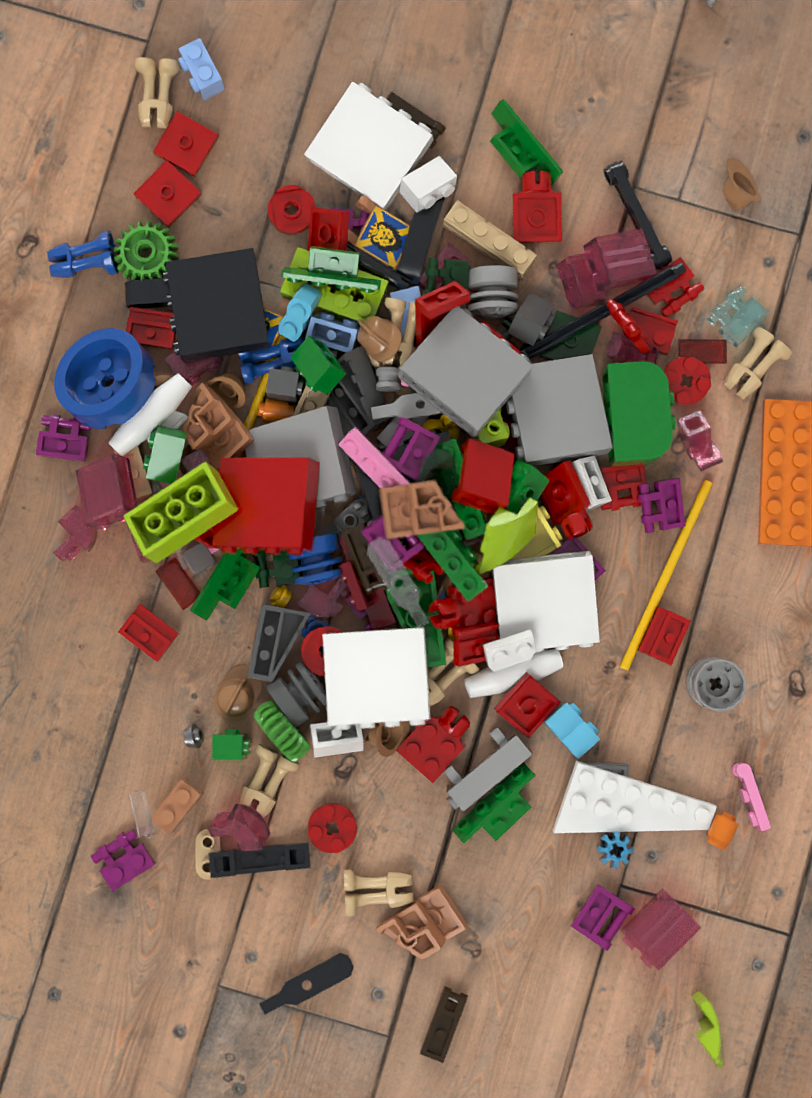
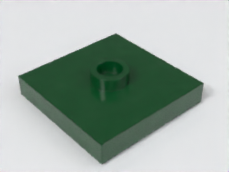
(577, 345)

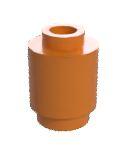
(274, 410)
(722, 830)

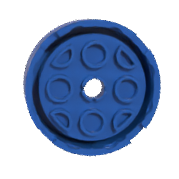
(98, 358)

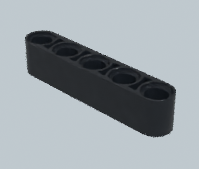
(146, 293)

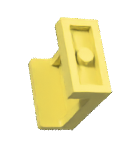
(544, 540)

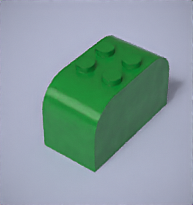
(637, 412)

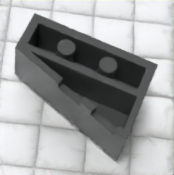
(358, 392)
(273, 640)

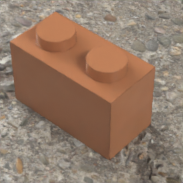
(177, 805)

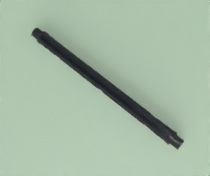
(602, 311)

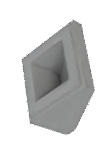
(198, 558)

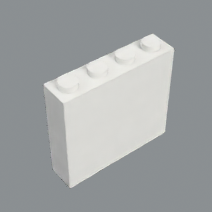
(369, 145)
(550, 598)
(376, 678)

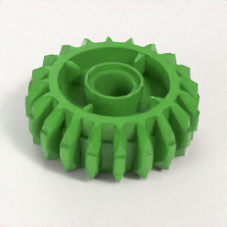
(140, 239)
(281, 731)

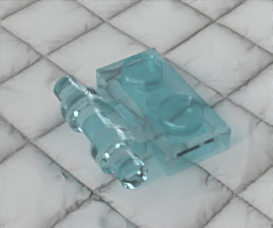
(743, 322)

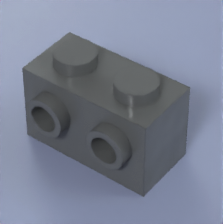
(532, 319)
(285, 385)

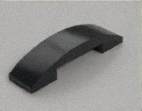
(418, 242)
(270, 858)

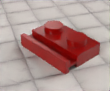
(151, 328)
(657, 328)
(148, 632)
(664, 635)
(470, 642)

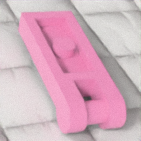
(750, 795)

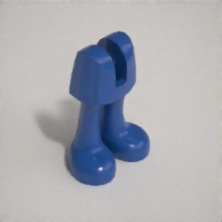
(72, 265)
(284, 350)

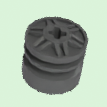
(298, 694)

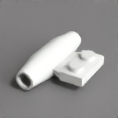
(157, 411)
(508, 661)

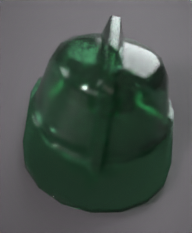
(441, 468)

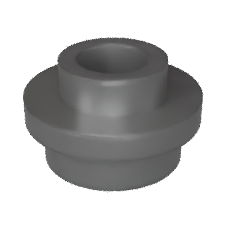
(193, 736)

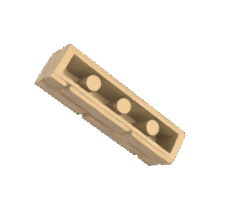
(488, 239)

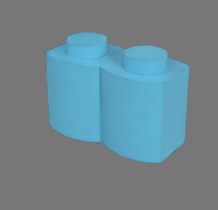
(299, 312)
(572, 730)

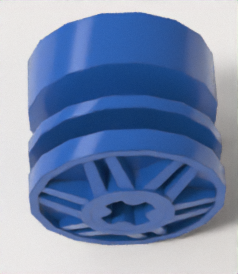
(318, 563)

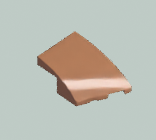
(215, 428)
(416, 510)
(425, 923)

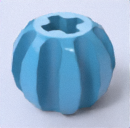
(622, 852)

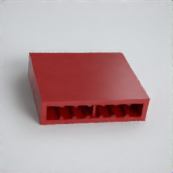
(273, 503)

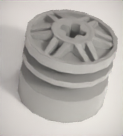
(492, 290)
(729, 680)

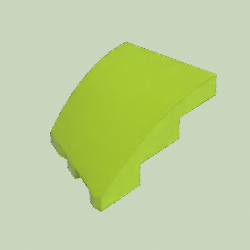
(507, 535)
(709, 1034)

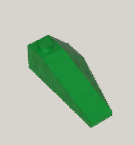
(434, 637)

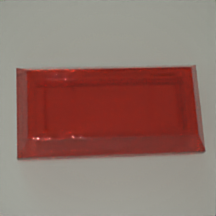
(705, 350)
(178, 583)

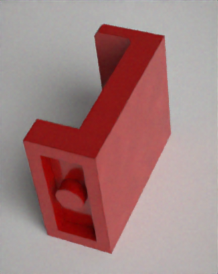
(435, 305)
(484, 477)

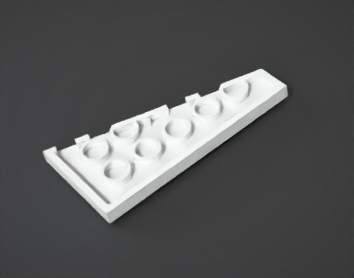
(615, 803)

